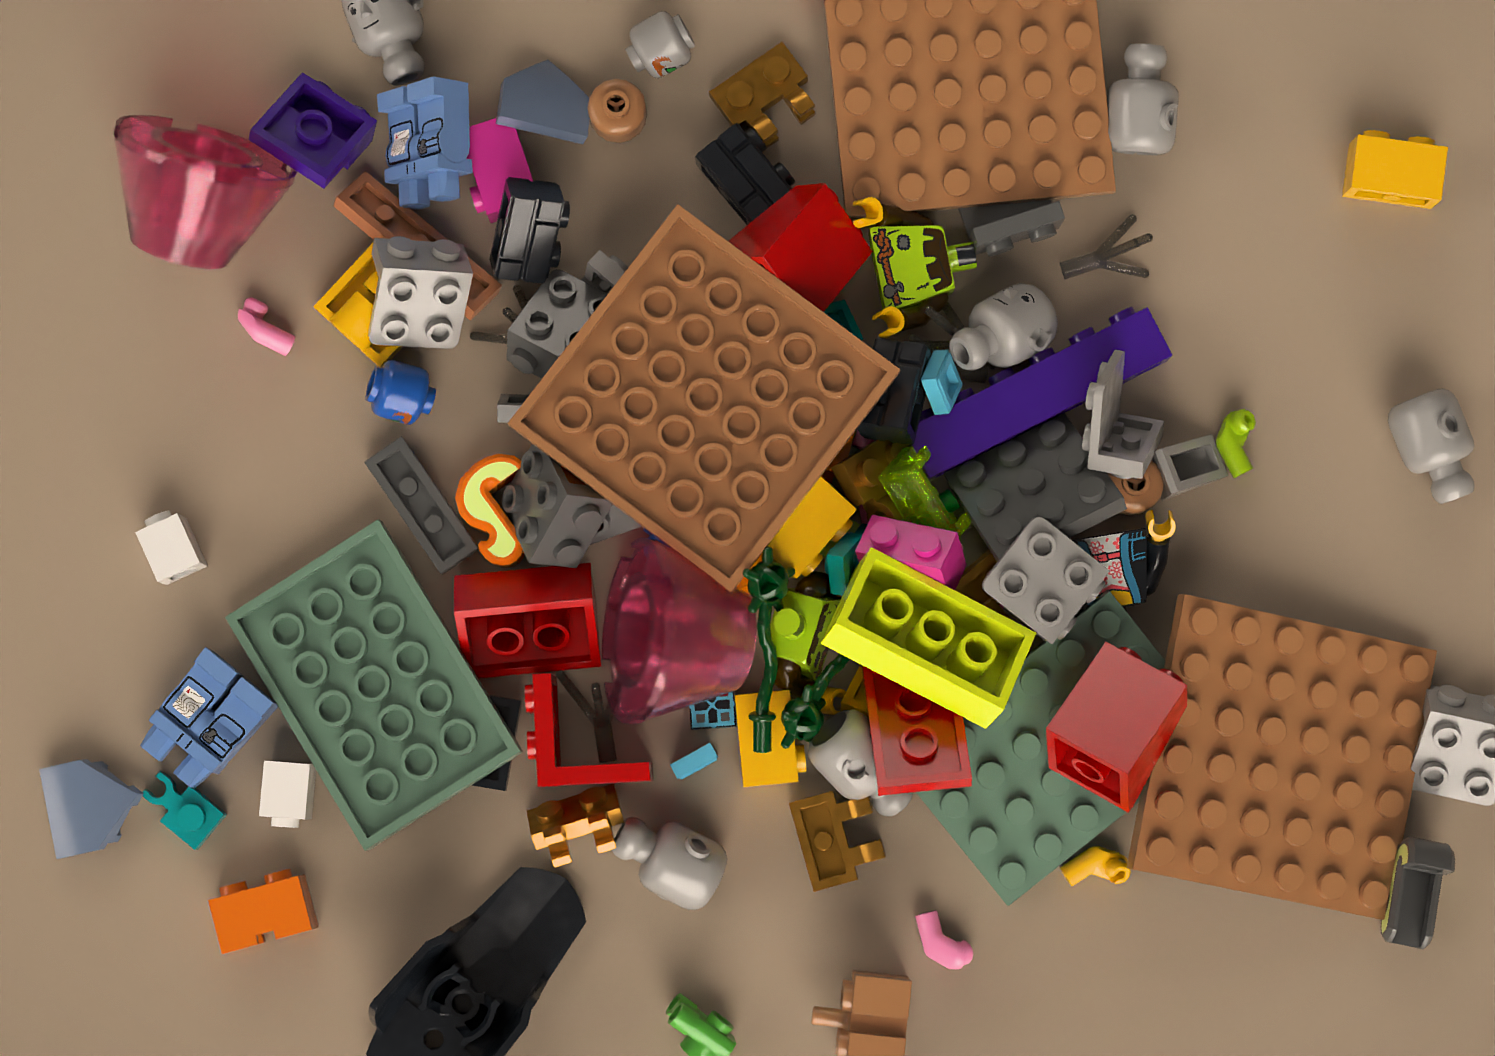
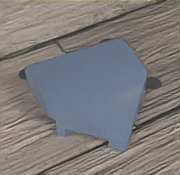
(544, 103)
(85, 806)

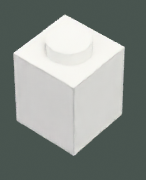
(170, 547)
(287, 792)

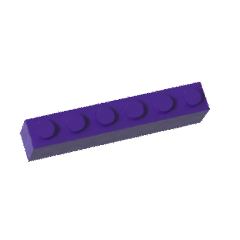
(1037, 393)

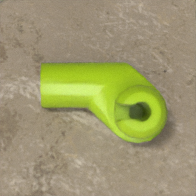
(1231, 440)

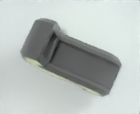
(1416, 891)

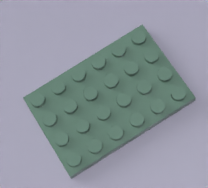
(373, 685)
(1019, 812)

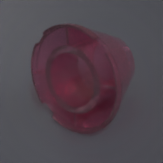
(194, 191)
(672, 635)

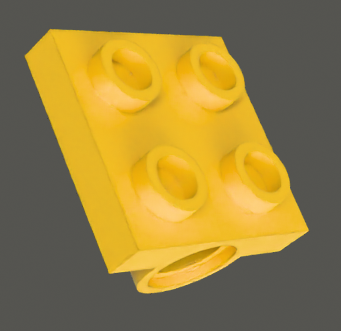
(350, 307)

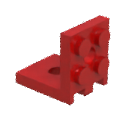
(544, 744)

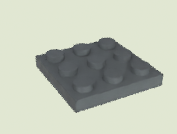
(1033, 477)

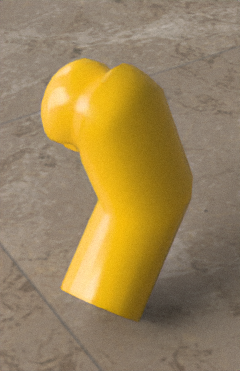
(1099, 862)

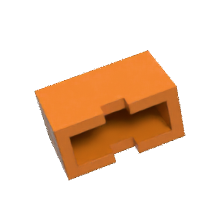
(246, 913)

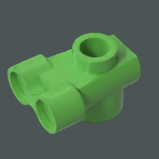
(705, 1034)

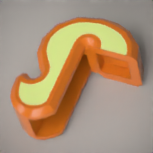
(484, 513)

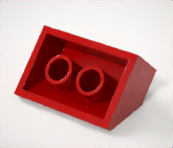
(527, 620)

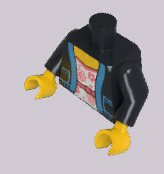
(1132, 558)

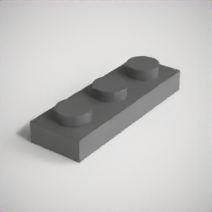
(421, 505)

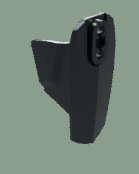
(480, 973)

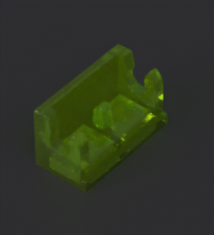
(915, 495)

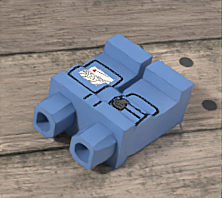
(427, 140)
(193, 724)

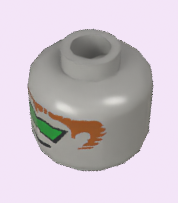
(660, 44)

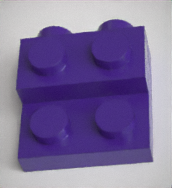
(314, 130)

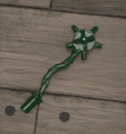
(767, 586)
(803, 714)

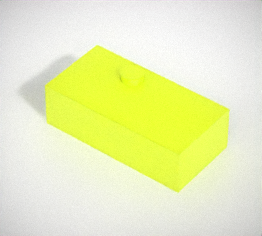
(929, 638)

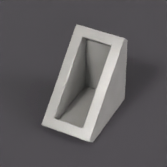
(1189, 465)

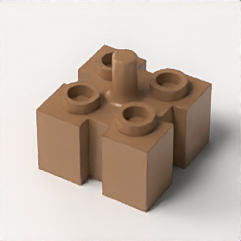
(871, 1015)

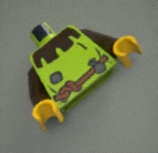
(910, 264)
(798, 636)

